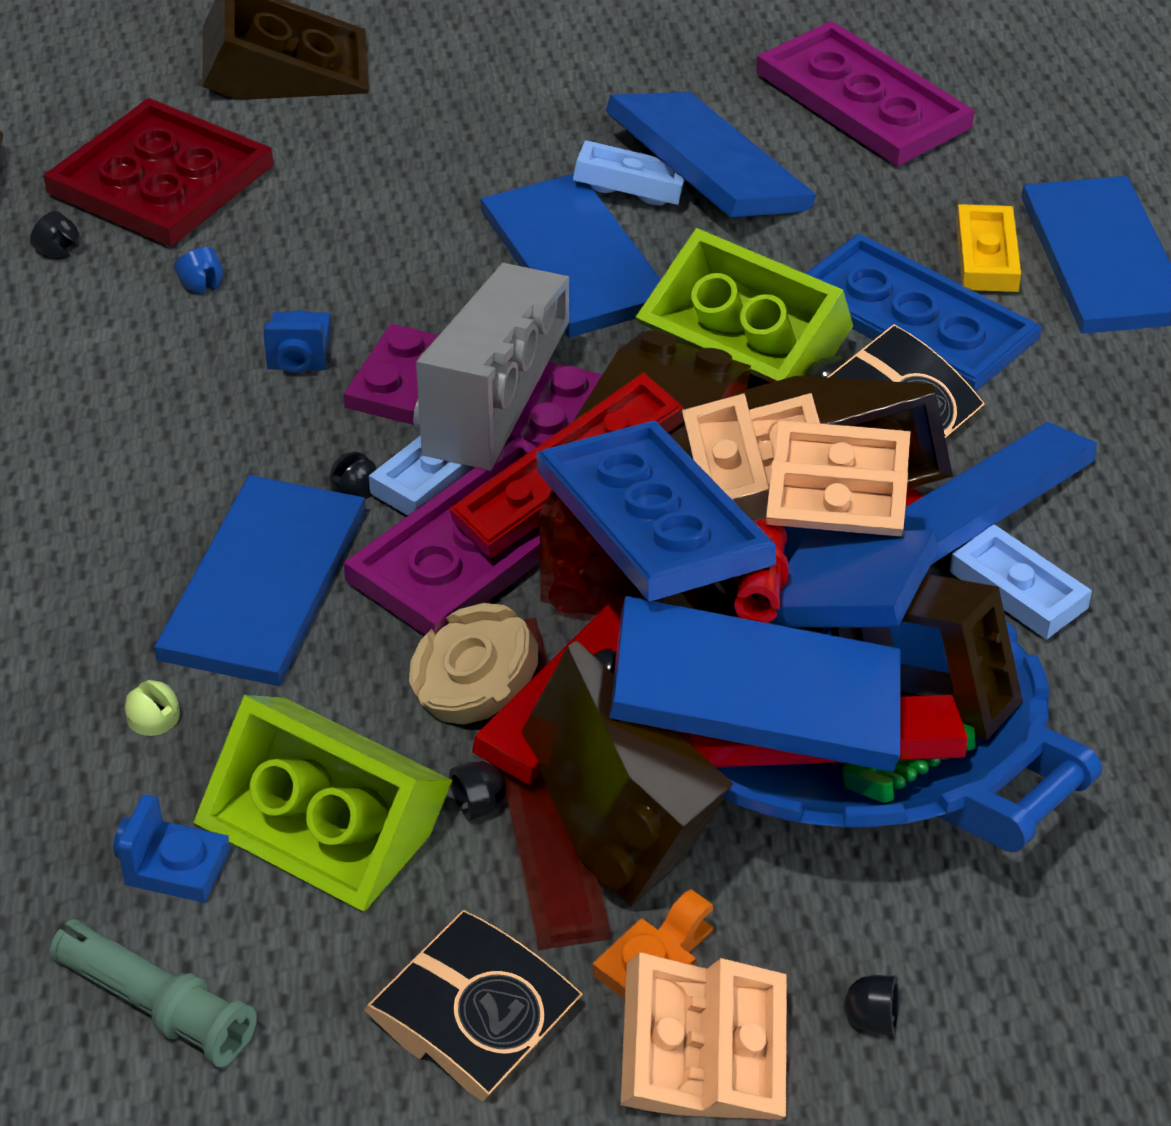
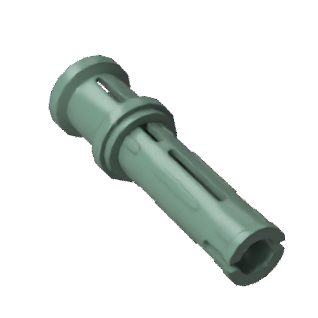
(177, 1003)

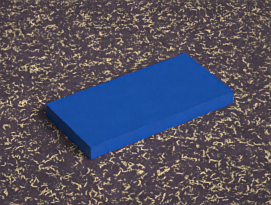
(710, 154)
(571, 233)
(1102, 252)
(955, 322)
(655, 510)
(261, 580)
(757, 684)

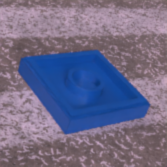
(854, 579)

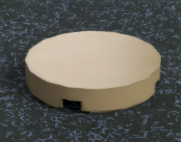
(473, 663)

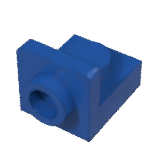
(297, 340)
(167, 854)

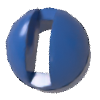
(199, 268)

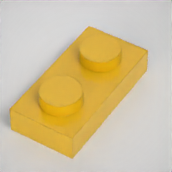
(988, 248)

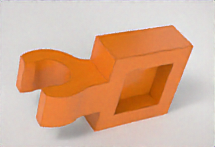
(673, 940)

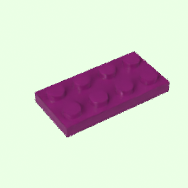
(865, 92)
(389, 387)
(431, 567)

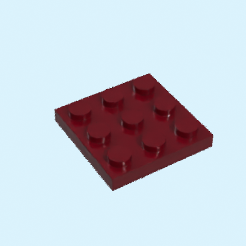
(159, 171)

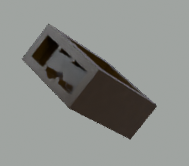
(975, 649)

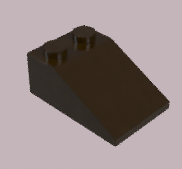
(281, 52)
(681, 370)
(873, 405)
(621, 787)

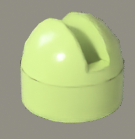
(144, 713)

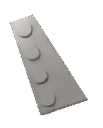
(488, 364)

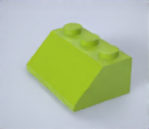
(748, 308)
(319, 799)

